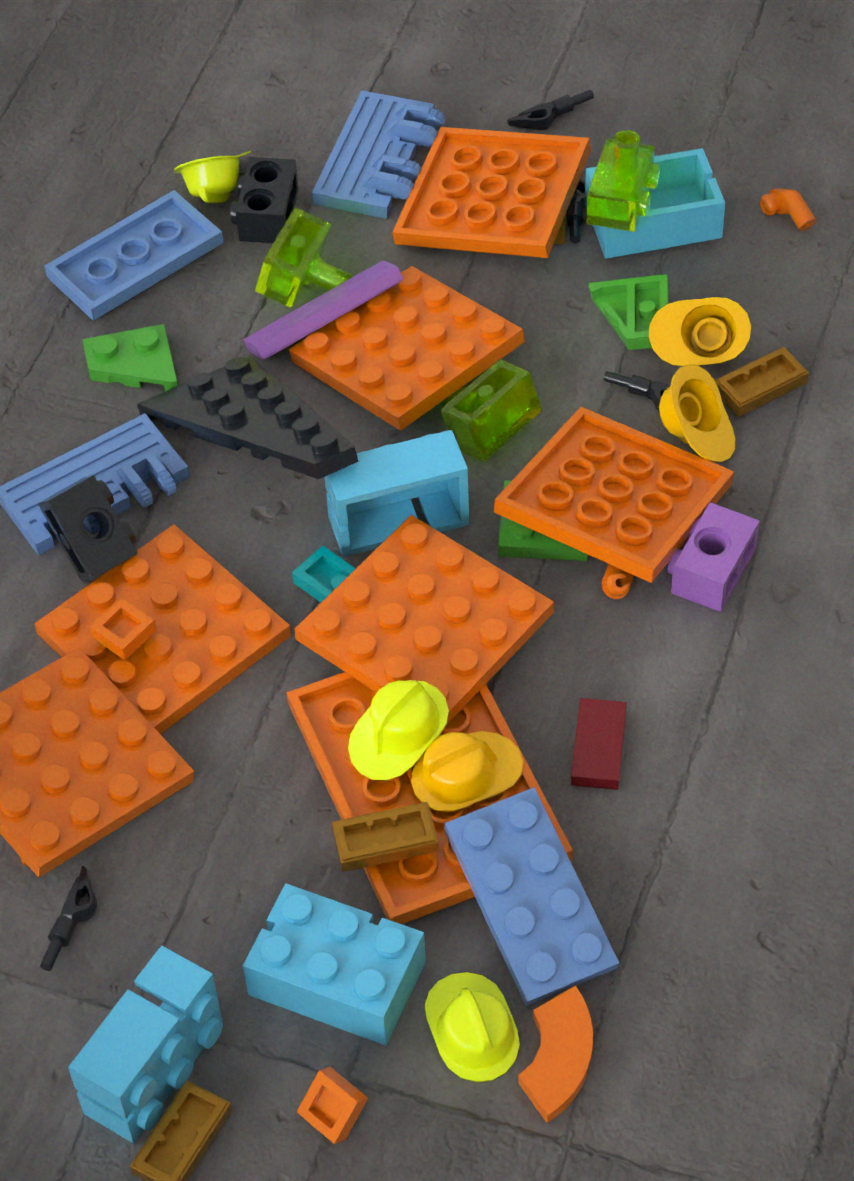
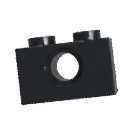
(66, 514)

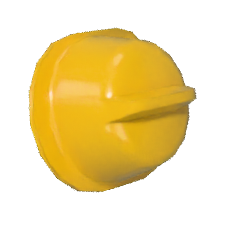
(699, 331)
(696, 414)
(465, 769)

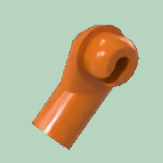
(788, 202)
(616, 582)

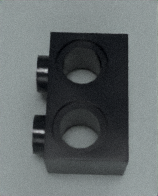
(265, 198)

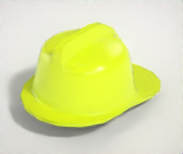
(211, 177)
(397, 729)
(472, 1026)

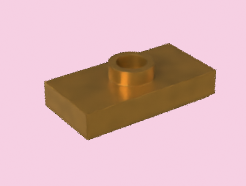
(761, 381)
(385, 836)
(181, 1135)

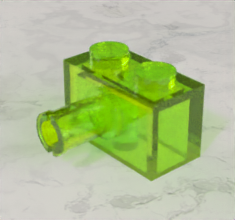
(622, 182)
(297, 260)
(491, 409)

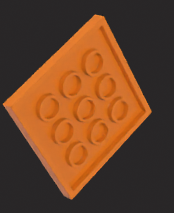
(492, 192)
(407, 348)
(614, 493)
(425, 615)
(203, 620)
(76, 762)

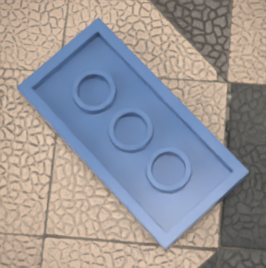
(133, 254)
(530, 896)

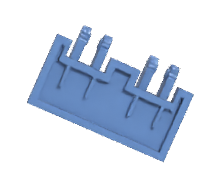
(377, 154)
(119, 458)

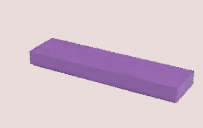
(323, 309)

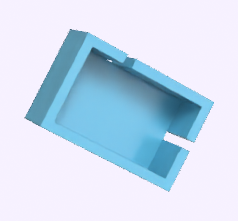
(681, 211)
(376, 493)
(335, 964)
(147, 1047)

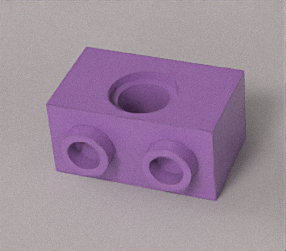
(714, 556)

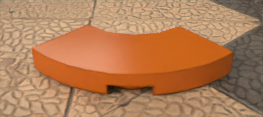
(563, 1054)

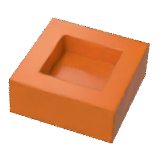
(123, 628)
(332, 1105)

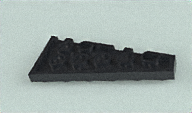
(255, 411)

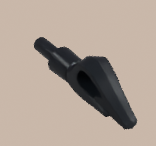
(542, 115)
(575, 213)
(639, 386)
(69, 917)

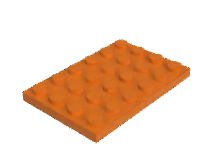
(417, 884)

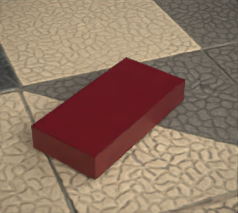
(598, 743)

